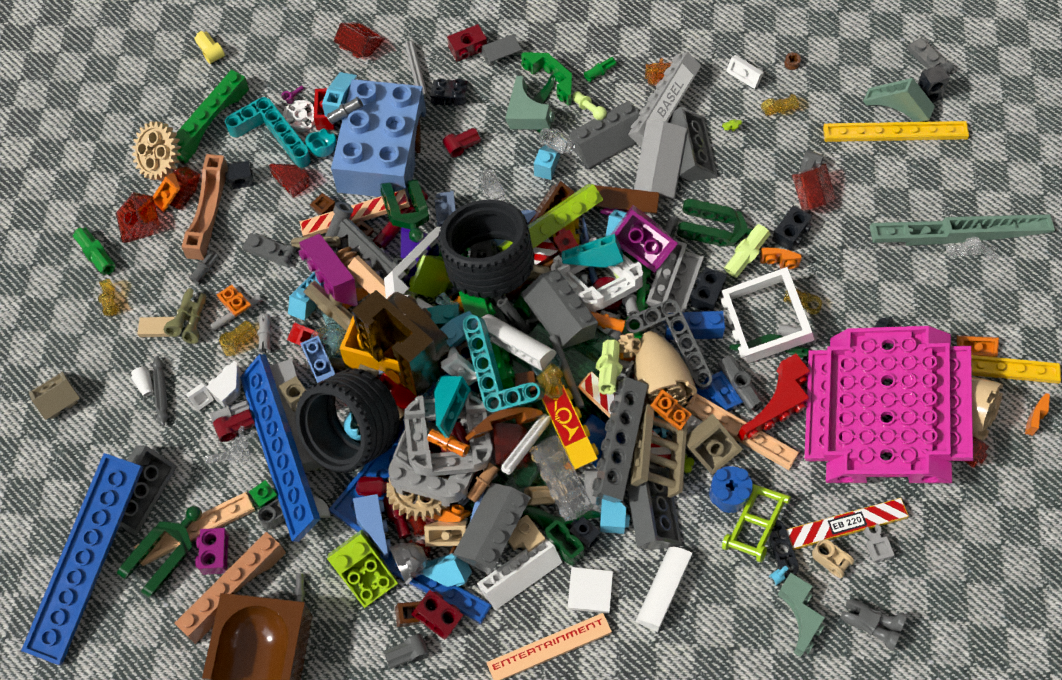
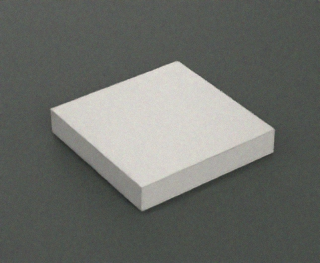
(590, 590)

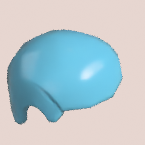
(351, 427)

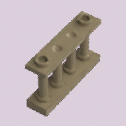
(642, 453)

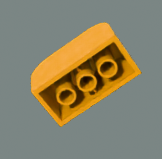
(354, 354)

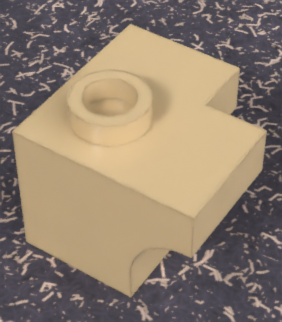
(526, 535)

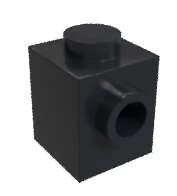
(585, 532)

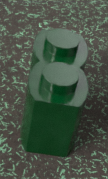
(568, 545)

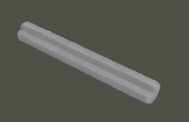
(415, 66)

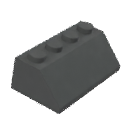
(606, 137)
(697, 154)
(560, 309)
(149, 487)
(653, 513)
(491, 527)

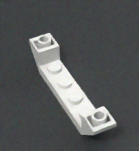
(392, 280)

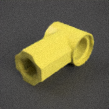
(211, 50)

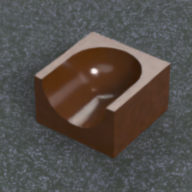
(258, 639)

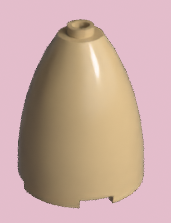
(662, 368)
(985, 405)

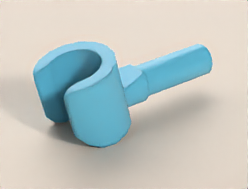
(778, 575)

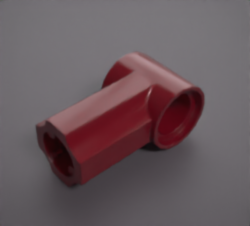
(456, 144)
(228, 427)

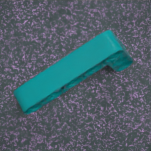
(265, 112)
(491, 371)

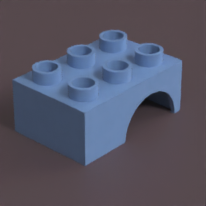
(378, 139)

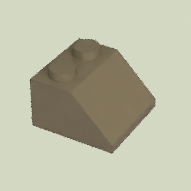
(54, 396)
(712, 444)

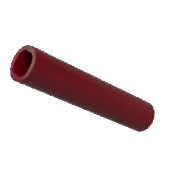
(389, 232)

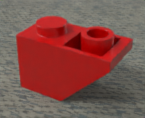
(299, 334)
(401, 394)

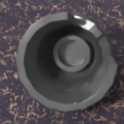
(409, 559)

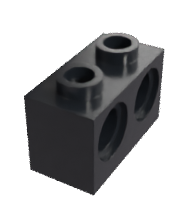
(934, 82)
(789, 227)
(709, 290)

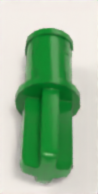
(599, 69)

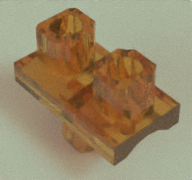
(655, 71)

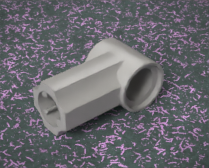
(590, 475)

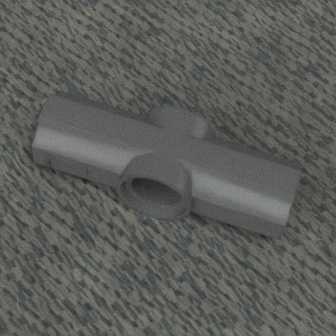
(746, 392)

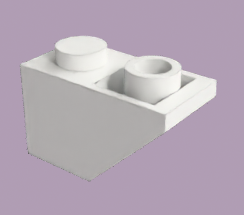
(226, 385)

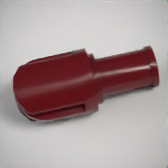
(371, 485)
(399, 521)

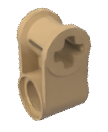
(833, 559)

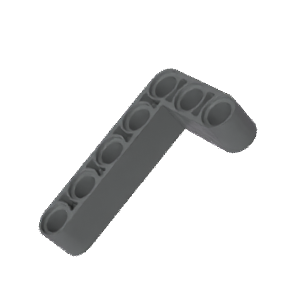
(678, 336)

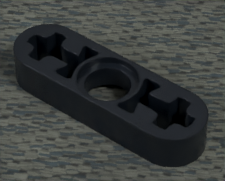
(792, 562)

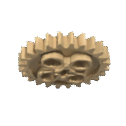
(156, 150)
(420, 508)

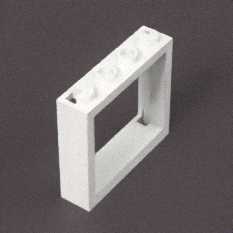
(778, 345)

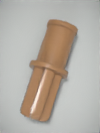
(482, 482)

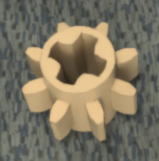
(629, 345)

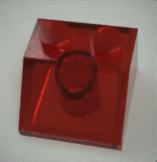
(358, 39)
(813, 187)
(137, 217)
(506, 439)

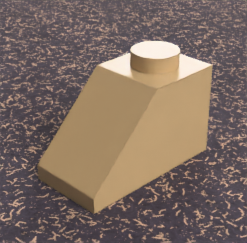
(445, 533)

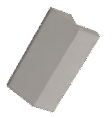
(660, 158)
(675, 278)

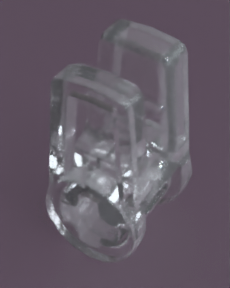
(556, 140)
(491, 185)

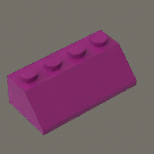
(328, 269)

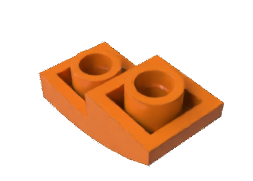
(784, 257)
(233, 300)
(670, 410)
(453, 513)

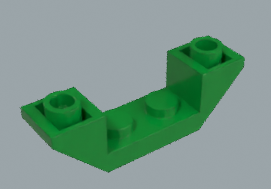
(536, 61)

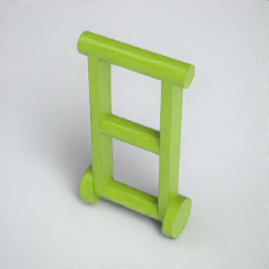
(760, 552)

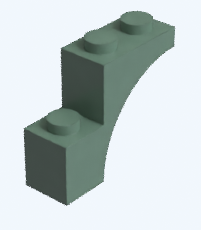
(796, 594)

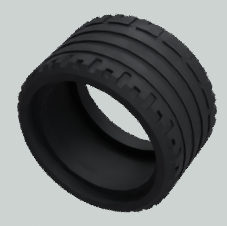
(482, 222)
(321, 428)

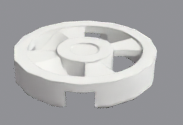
(299, 115)

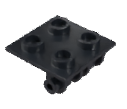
(450, 89)

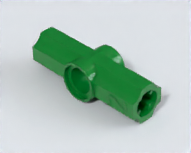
(94, 251)

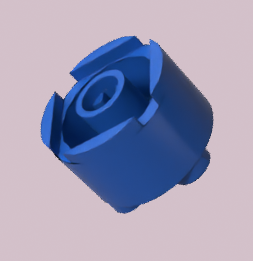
(720, 492)

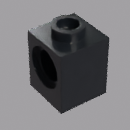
(240, 175)

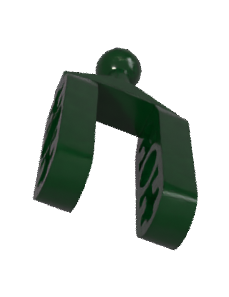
(716, 213)
(408, 220)
(175, 530)

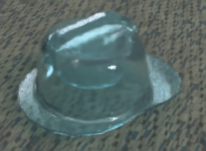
(331, 339)

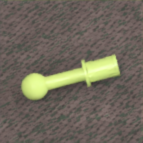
(586, 103)

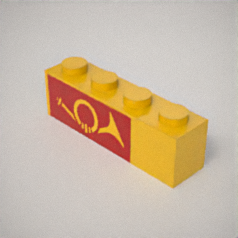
(570, 430)

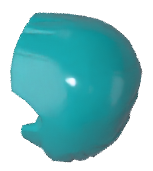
(321, 143)

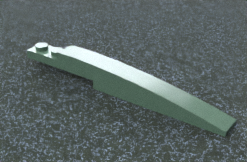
(960, 228)

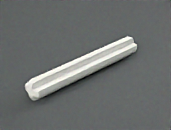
(525, 444)

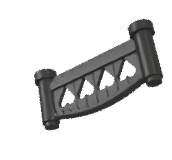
(343, 226)

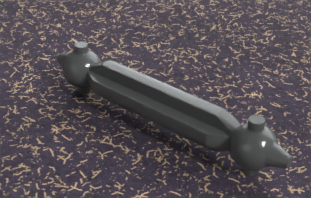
(160, 391)

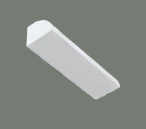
(518, 343)
(519, 574)
(663, 588)

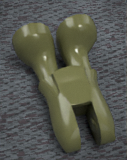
(190, 312)

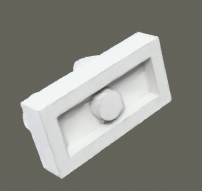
(745, 72)
(458, 366)

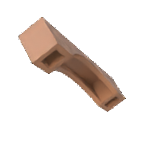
(199, 233)
(254, 561)

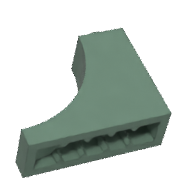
(903, 96)
(526, 113)

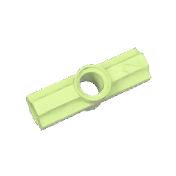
(747, 250)
(609, 367)

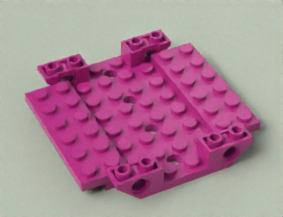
(926, 400)

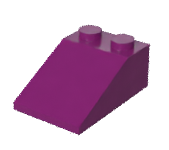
(644, 239)

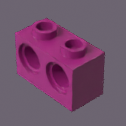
(217, 550)

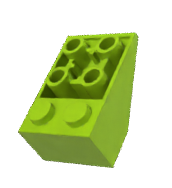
(430, 277)
(362, 568)

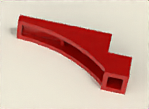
(786, 399)

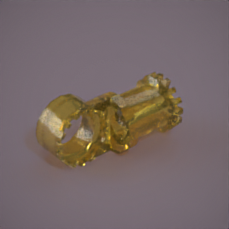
(773, 106)
(107, 298)
(805, 298)

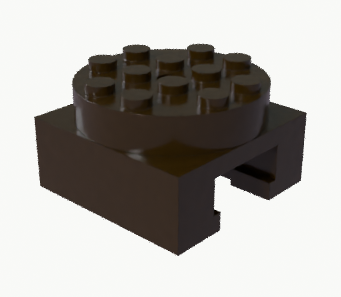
(410, 330)

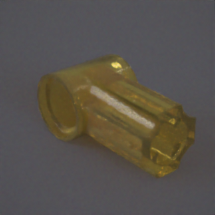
(237, 337)
(551, 381)

